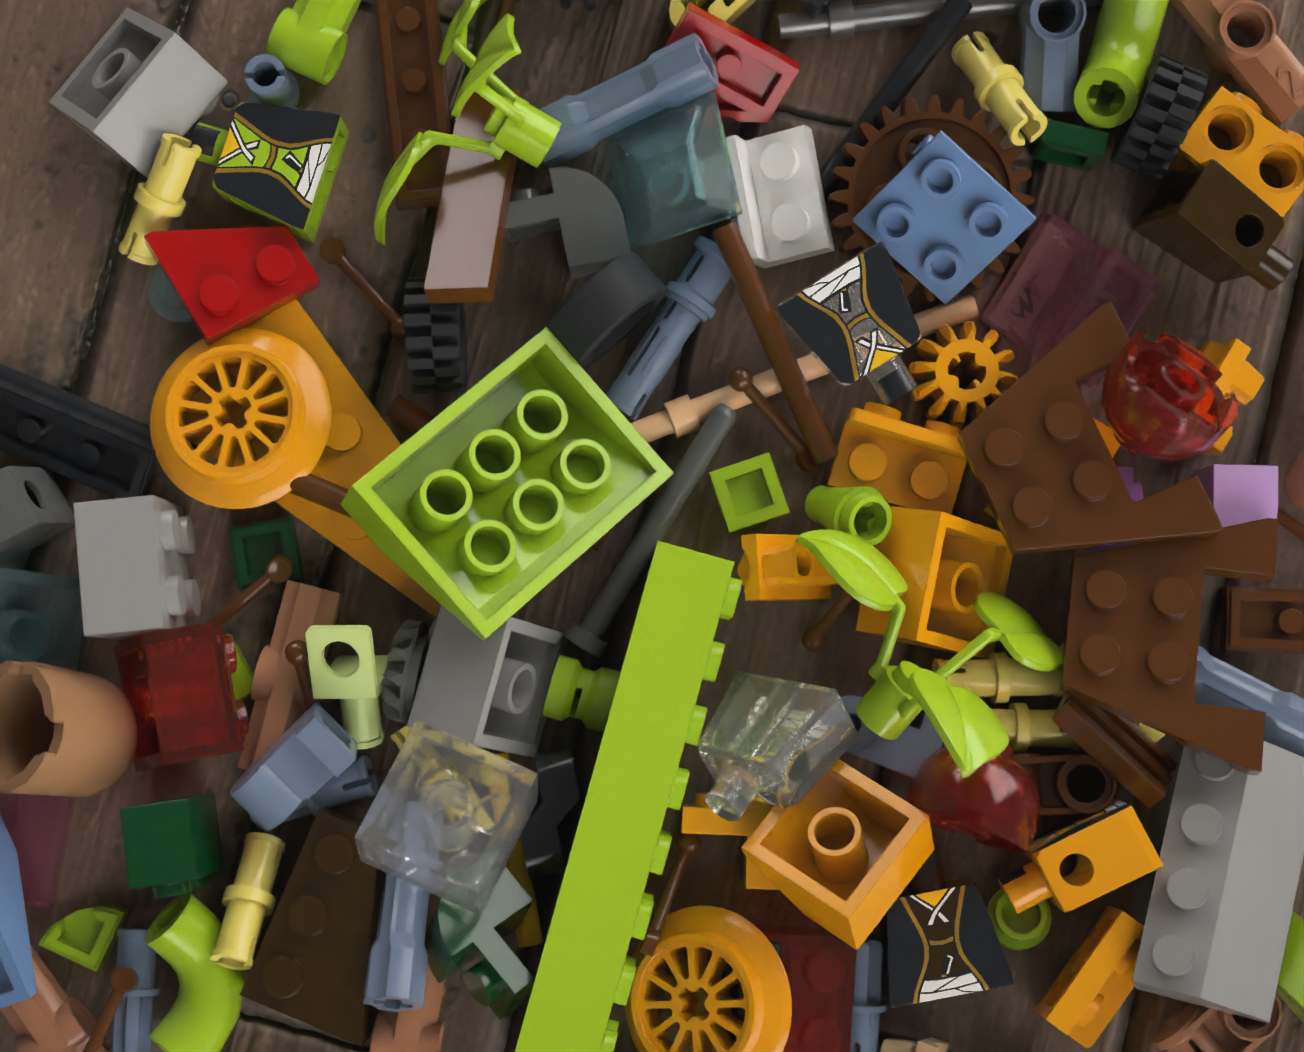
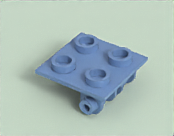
(944, 217)

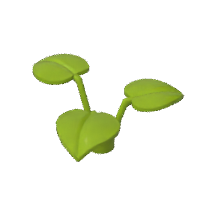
(513, 121)
(901, 691)

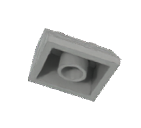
(138, 87)
(488, 688)

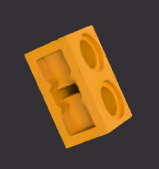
(1253, 143)

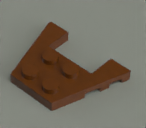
(1051, 469)
(1138, 635)

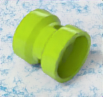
(596, 696)

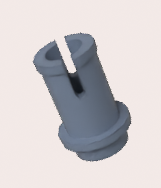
(271, 82)

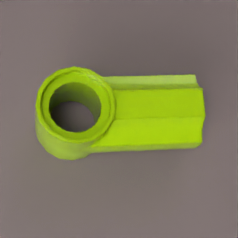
(313, 37)

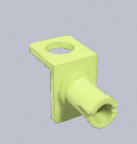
(350, 678)

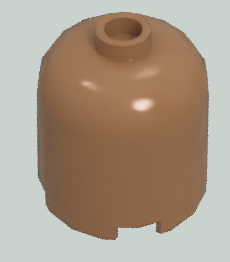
(62, 731)

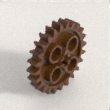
(884, 158)

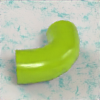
(1118, 60)
(207, 992)

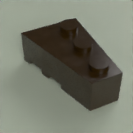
(322, 934)

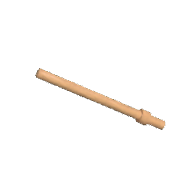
(685, 415)

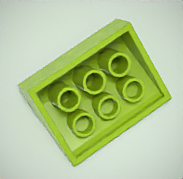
(507, 485)

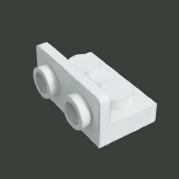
(780, 197)

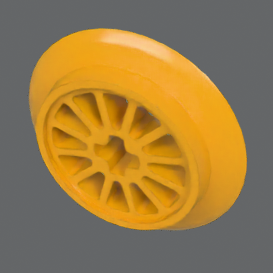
(291, 457)
(754, 965)

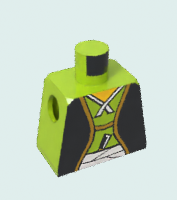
(276, 162)

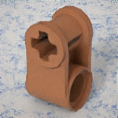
(1214, 1030)

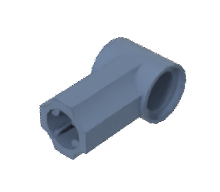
(1050, 58)

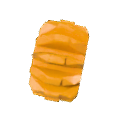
(979, 362)

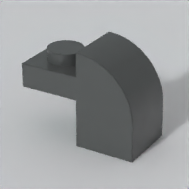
(581, 210)

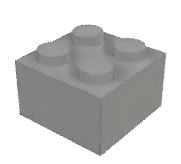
(134, 566)

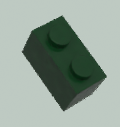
(172, 844)

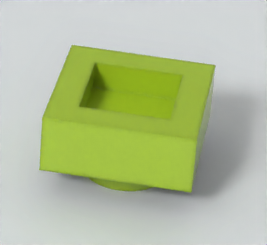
(748, 493)

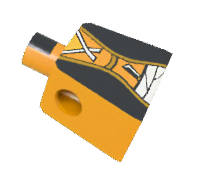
(1108, 852)

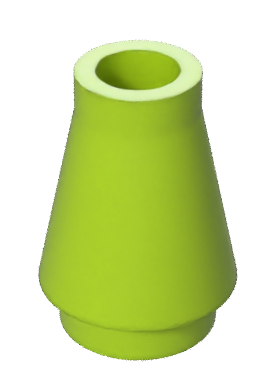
(852, 510)

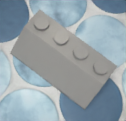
(1225, 884)

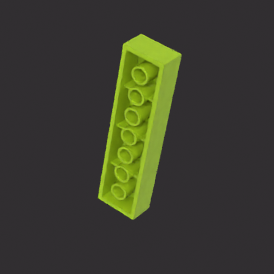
(626, 803)

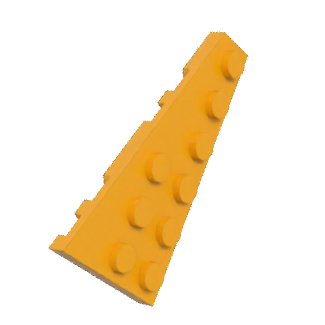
(354, 446)

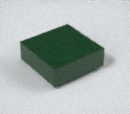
(1070, 145)
(259, 542)

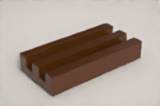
(1118, 748)

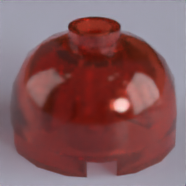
(1165, 399)
(993, 803)

